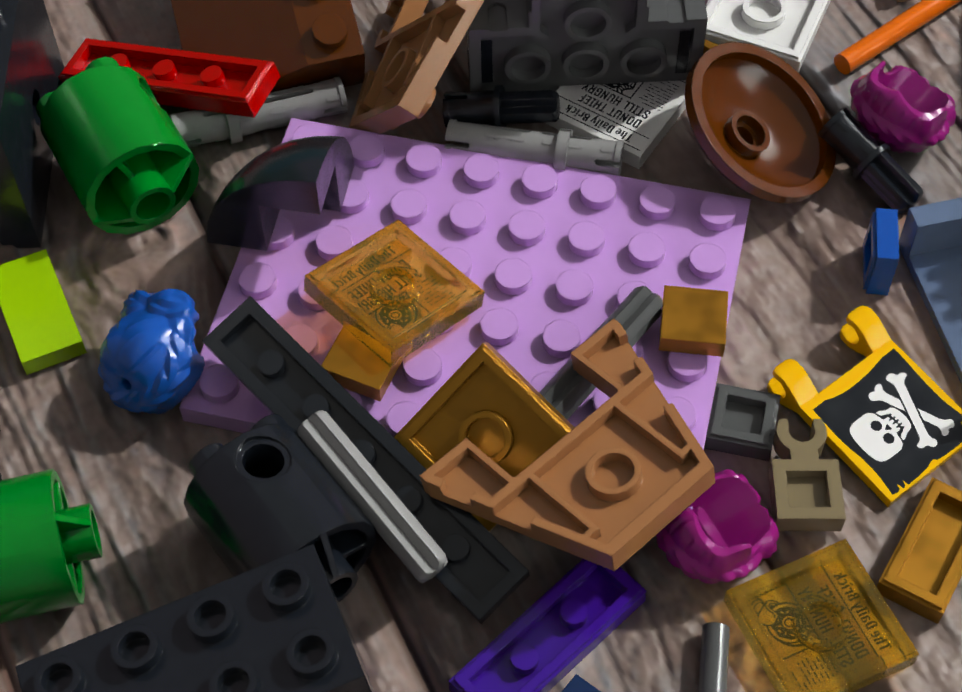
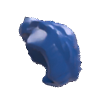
(151, 352)

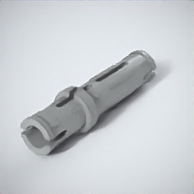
(298, 102)
(545, 147)

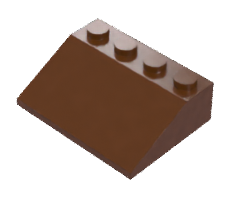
(302, 37)

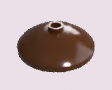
(759, 122)

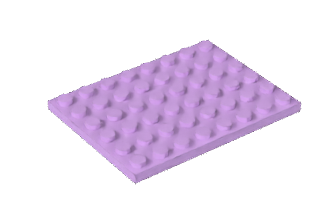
(537, 239)

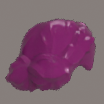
(902, 108)
(722, 533)

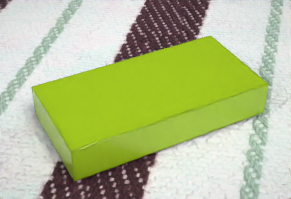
(38, 313)

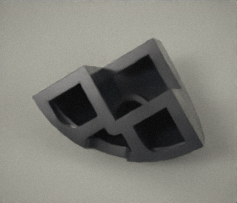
(292, 176)

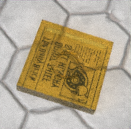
(393, 292)
(820, 624)

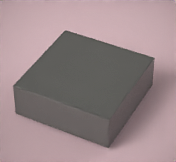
(742, 422)

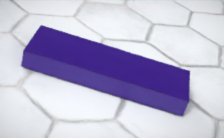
(553, 632)

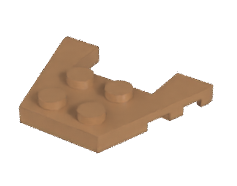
(411, 62)
(602, 483)

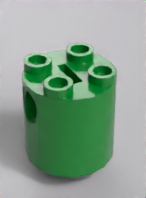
(118, 148)
(42, 546)

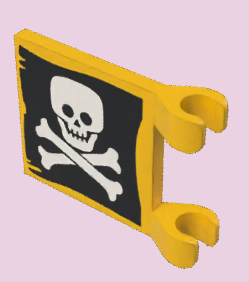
(880, 414)

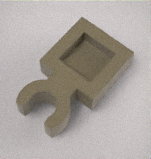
(802, 487)

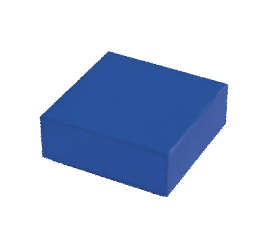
(880, 251)

